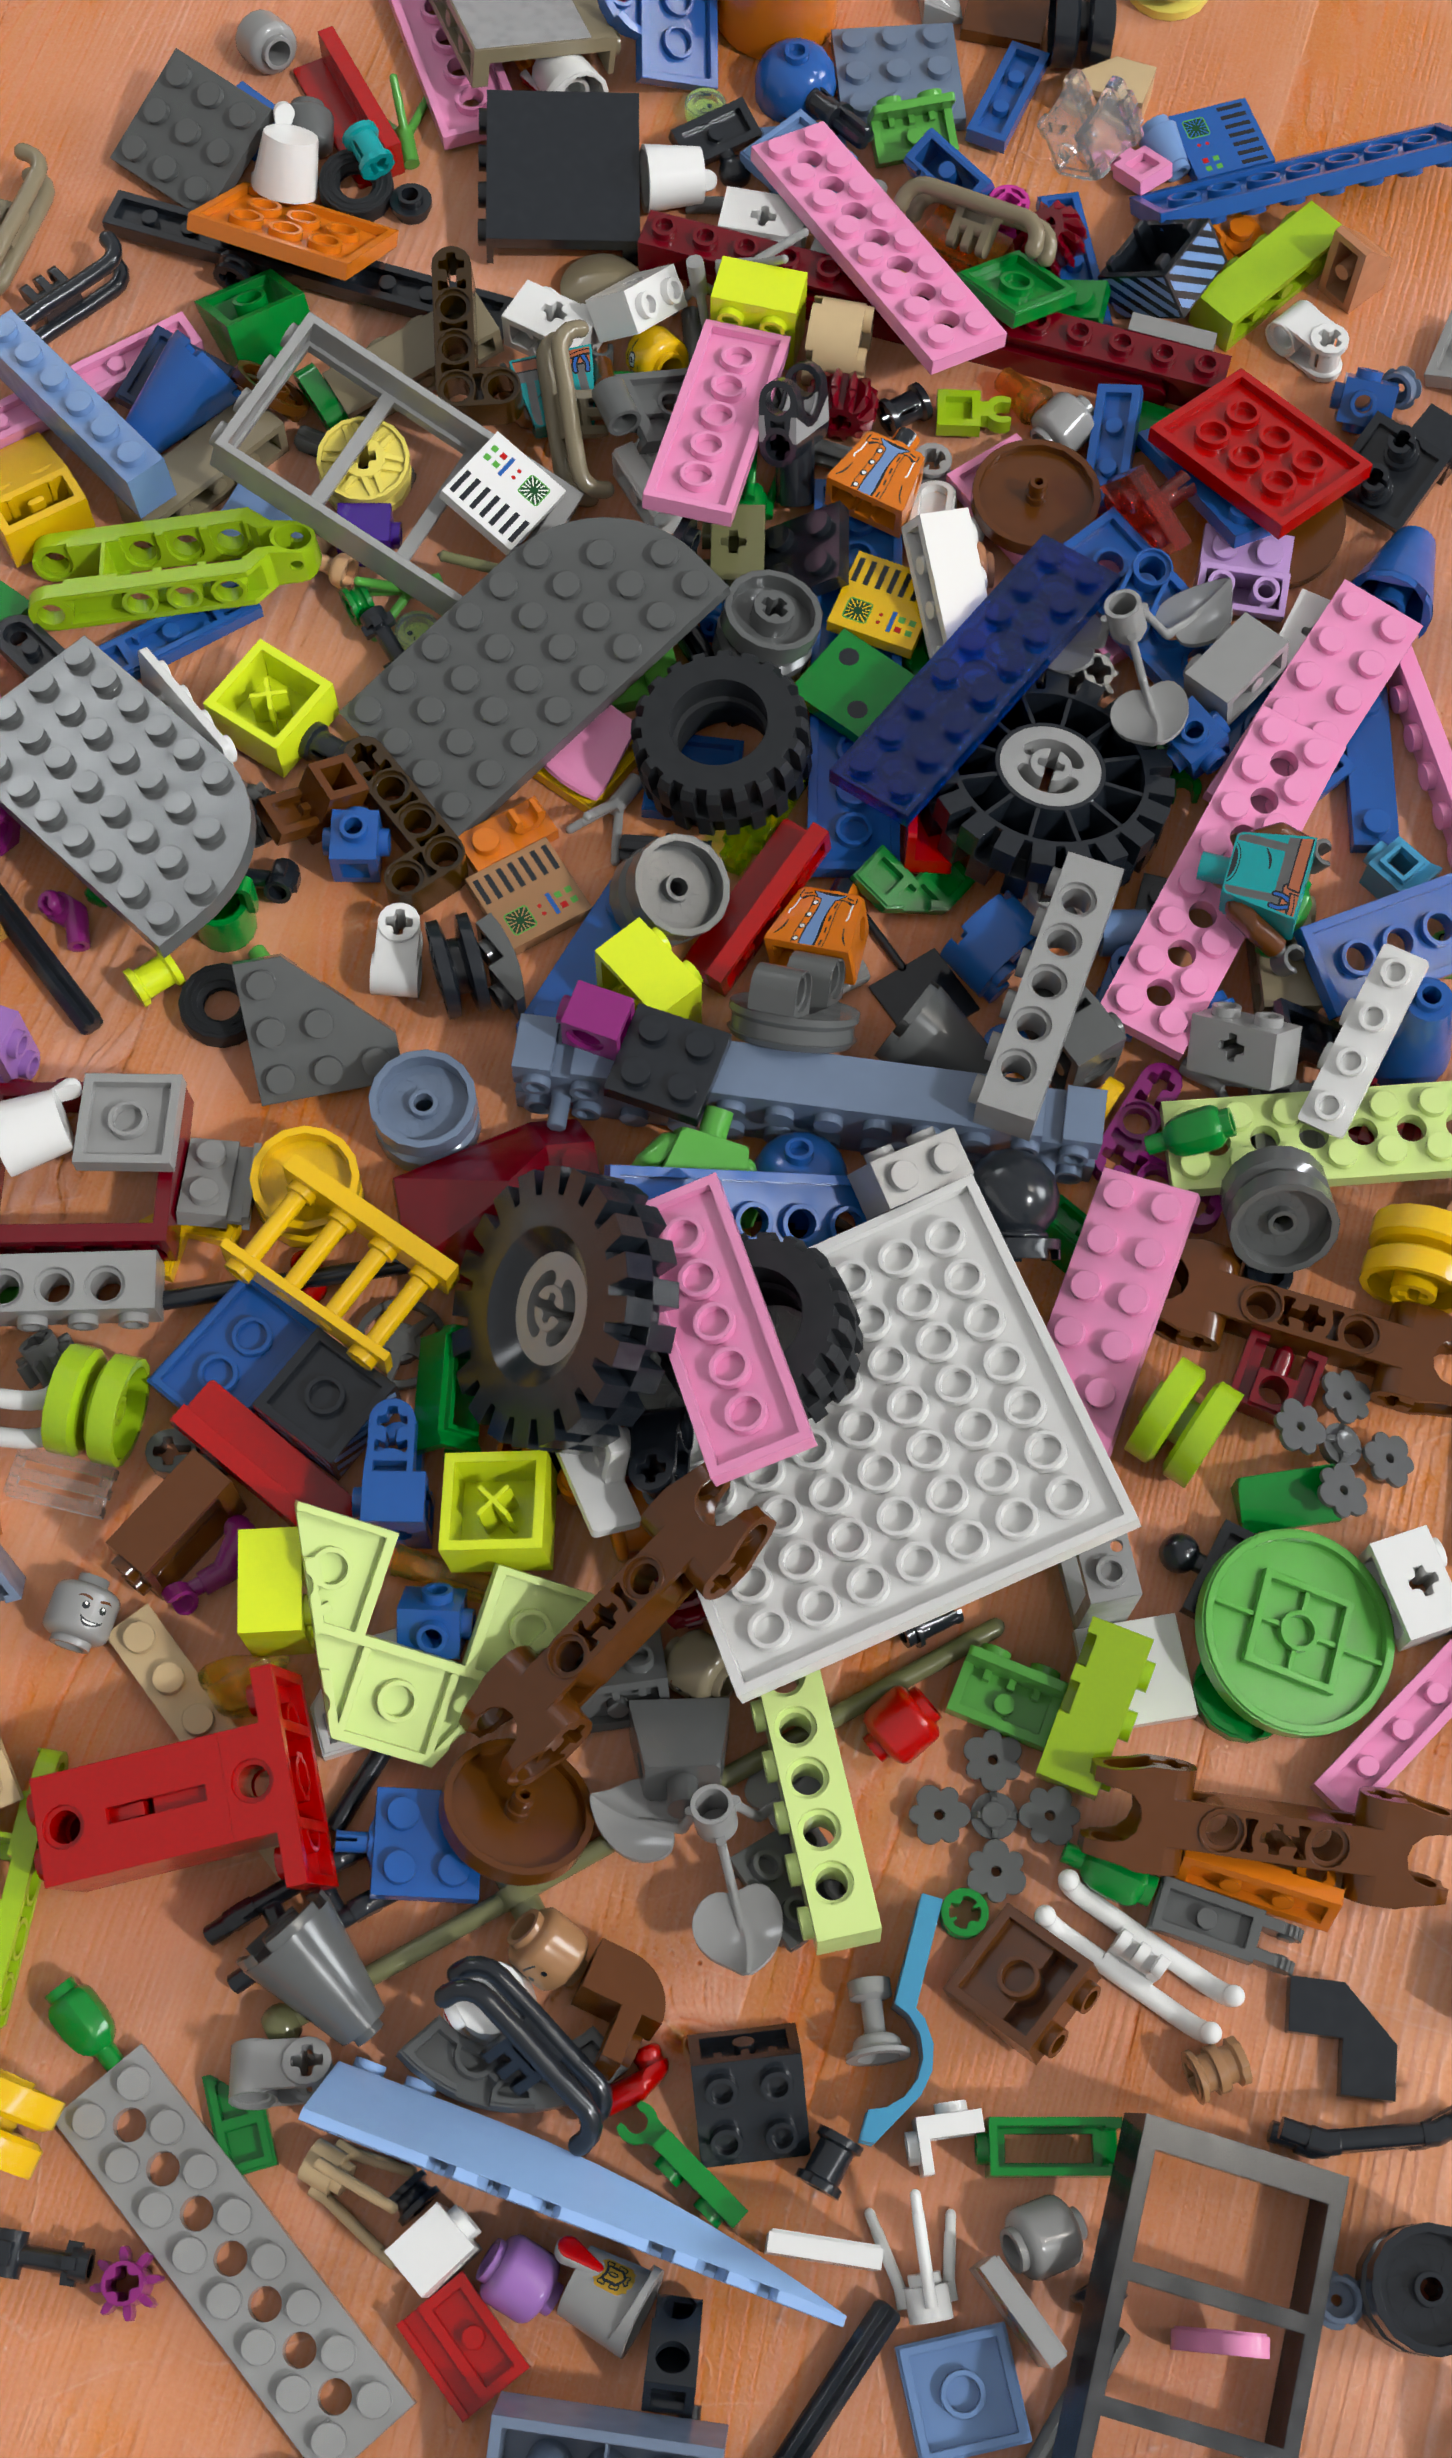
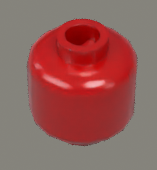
(901, 1724)

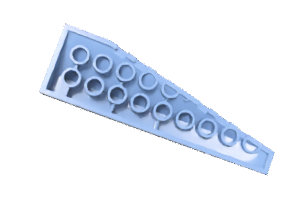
(540, 2176)

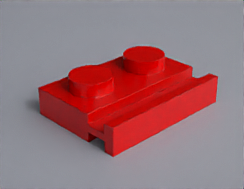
(463, 2346)

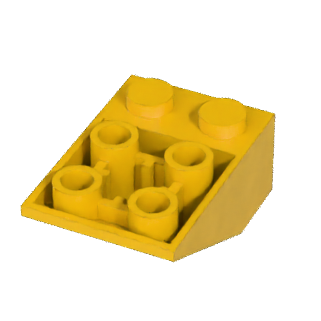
(37, 497)

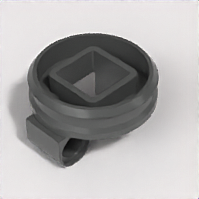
(796, 1006)

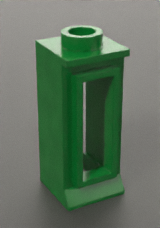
(439, 1404)
(990, 2146)

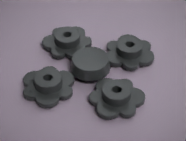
(1341, 1444)
(994, 1815)

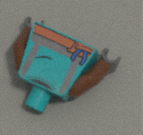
(587, 371)
(1266, 886)

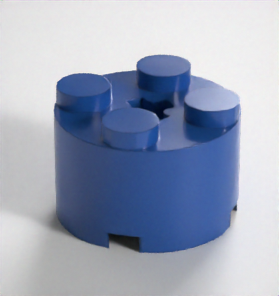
(991, 945)

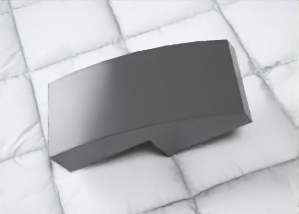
(504, 968)

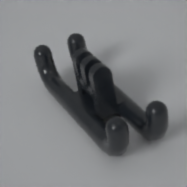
(62, 301)
(531, 2044)

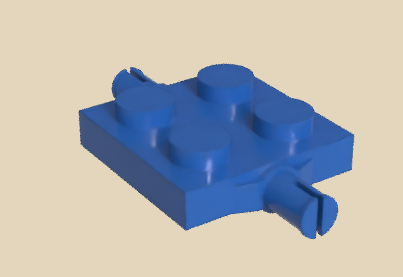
(410, 1851)

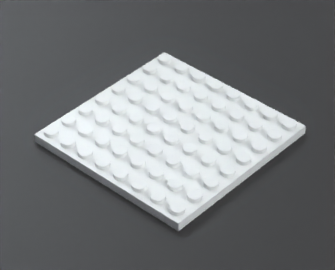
(938, 1468)

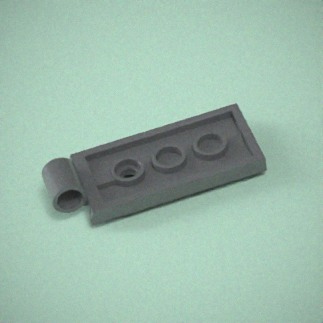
(641, 404)

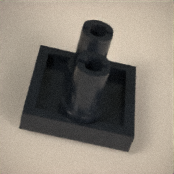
(1401, 472)

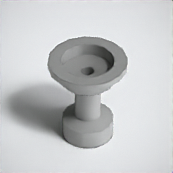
(876, 2044)

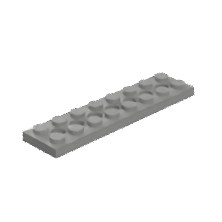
(272, 2260)

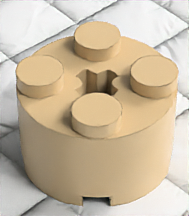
(838, 336)

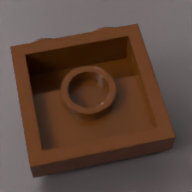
(1025, 1984)

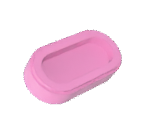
(1220, 2342)

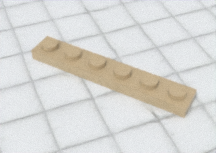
(170, 1681)

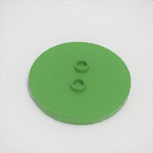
(1294, 1633)

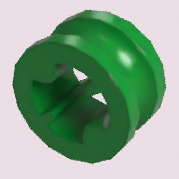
(356, 602)
(973, 1927)

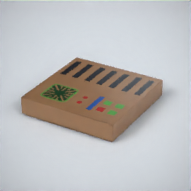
(529, 895)

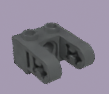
(1090, 1046)

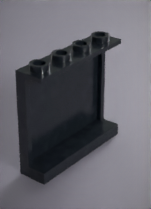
(560, 171)

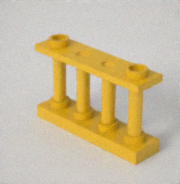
(346, 1213)

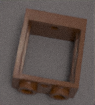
(175, 1525)

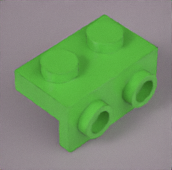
(902, 123)
(1007, 1695)

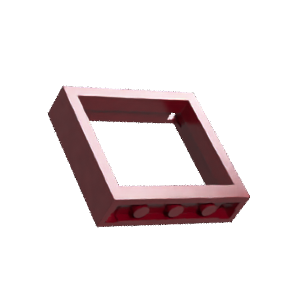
(91, 1237)

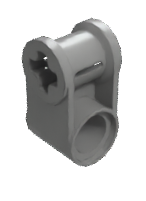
(274, 2071)

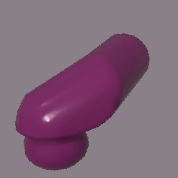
(68, 914)

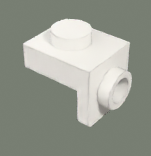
(950, 2121)

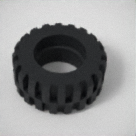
(713, 693)
(829, 1329)

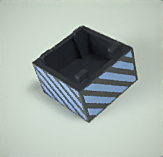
(1164, 269)
(324, 1403)

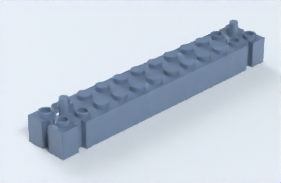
(839, 1097)

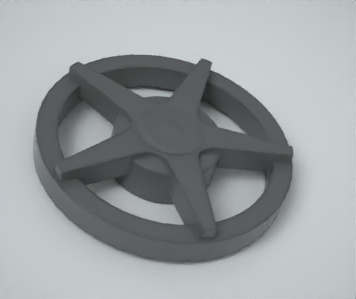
(405, 1341)

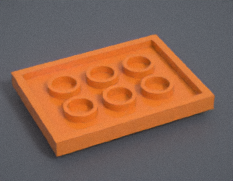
(293, 233)

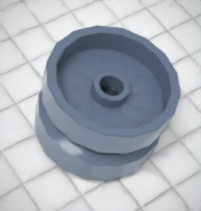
(424, 1108)

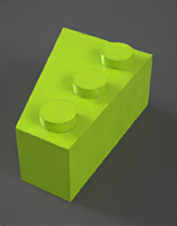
(1096, 1706)

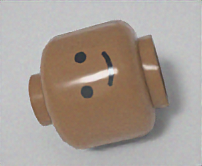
(547, 1948)

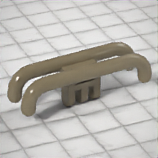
(24, 215)
(977, 217)
(568, 413)

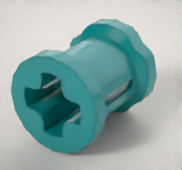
(364, 143)

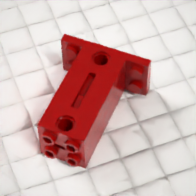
(193, 1802)

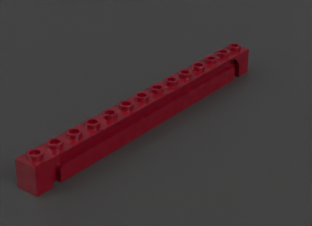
(1048, 349)

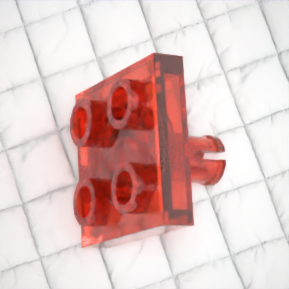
(1151, 507)

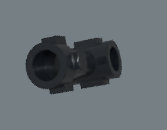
(378, 624)
(279, 881)
(72, 2264)

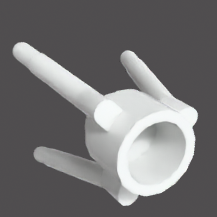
(928, 2295)

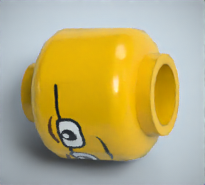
(655, 351)

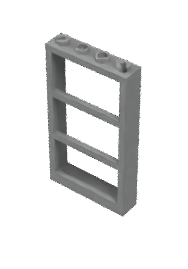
(393, 391)

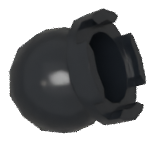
(1021, 1200)

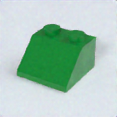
(253, 316)

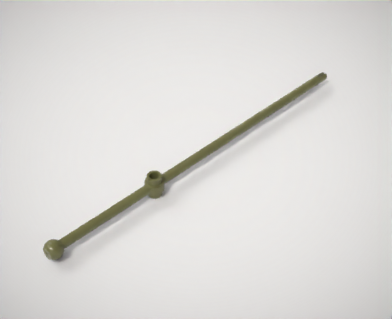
(283, 2022)

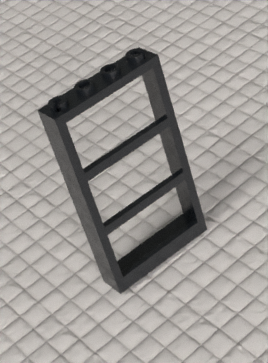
(1114, 2267)

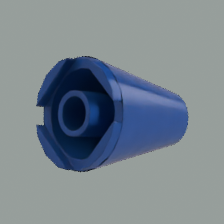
(180, 394)
(1404, 574)
(1422, 1040)

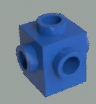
(1364, 382)
(1201, 743)
(356, 844)
(435, 1619)

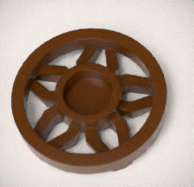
(288, 401)

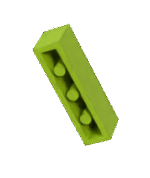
(1265, 275)

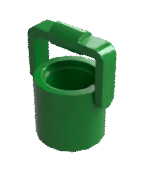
(235, 922)

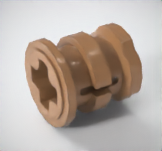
(1216, 2069)

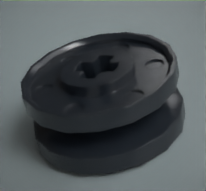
(458, 965)

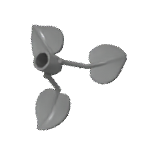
(1193, 616)
(729, 1928)

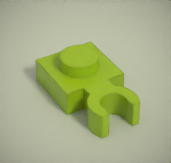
(964, 413)

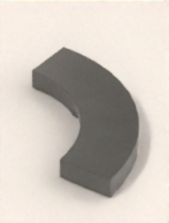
(455, 2068)

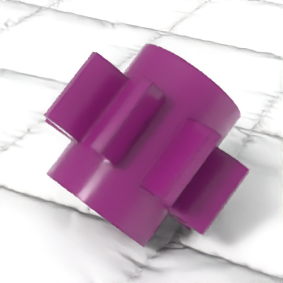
(137, 2295)

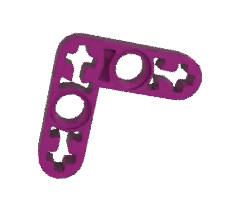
(1132, 1146)

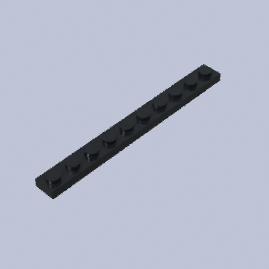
(375, 286)

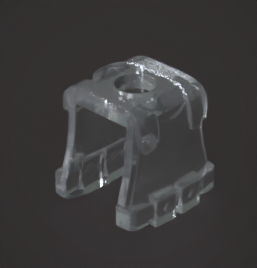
(1090, 128)

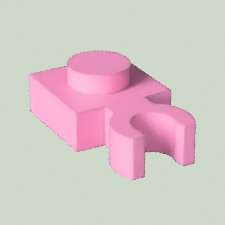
(1141, 169)

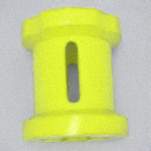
(153, 977)

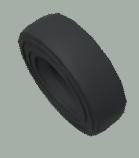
(335, 171)
(192, 1002)

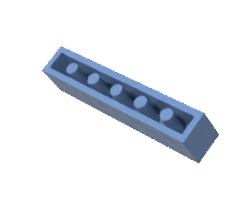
(82, 418)

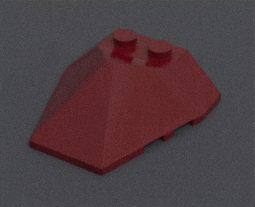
(452, 1194)

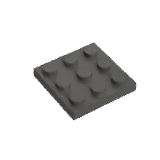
(192, 133)

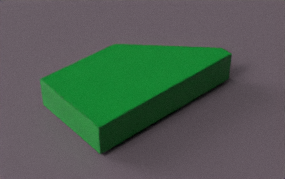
(241, 2133)

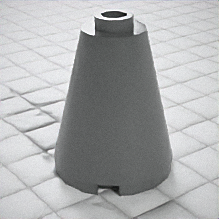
(936, 1036)
(317, 1971)

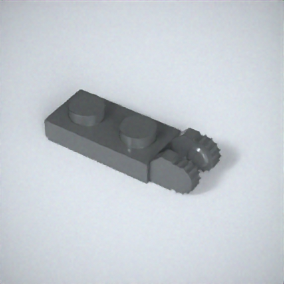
(1219, 1924)

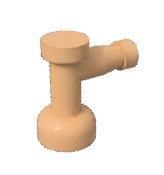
(340, 569)

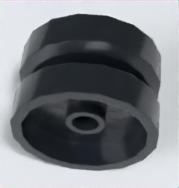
(1083, 21)
(1391, 2294)

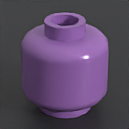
(519, 2278)

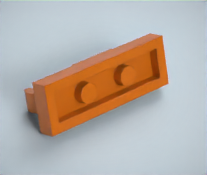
(1266, 1887)

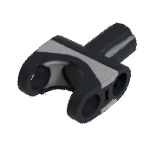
(792, 432)

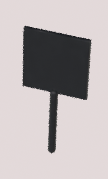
(904, 986)

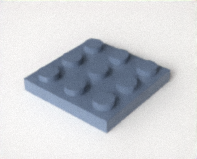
(896, 62)

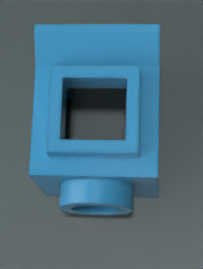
(1383, 879)

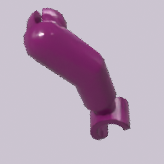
(213, 1576)

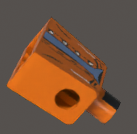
(879, 479)
(822, 924)

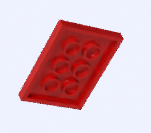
(1260, 453)

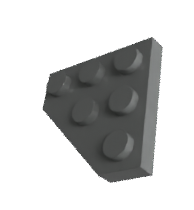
(306, 1033)

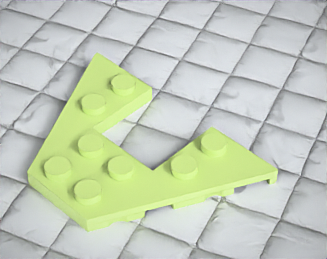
(395, 1694)

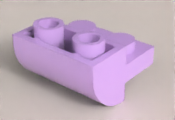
(1256, 571)

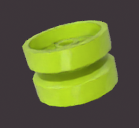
(95, 1405)
(1178, 1418)

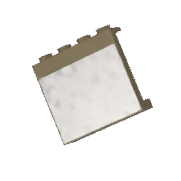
(524, 30)

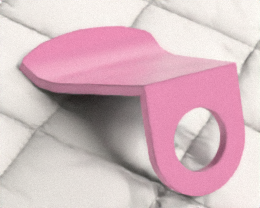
(593, 754)

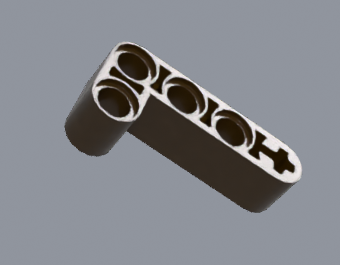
(460, 337)
(402, 816)

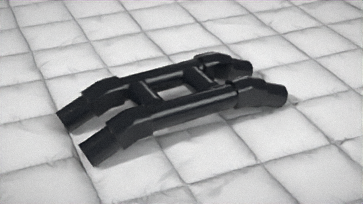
(269, 1904)
(1322, 2143)

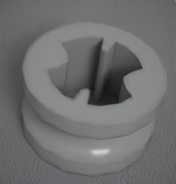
(939, 455)

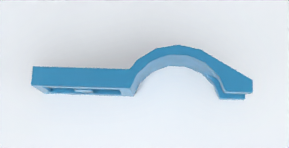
(905, 2001)

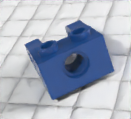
(394, 1481)

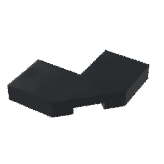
(1364, 2050)

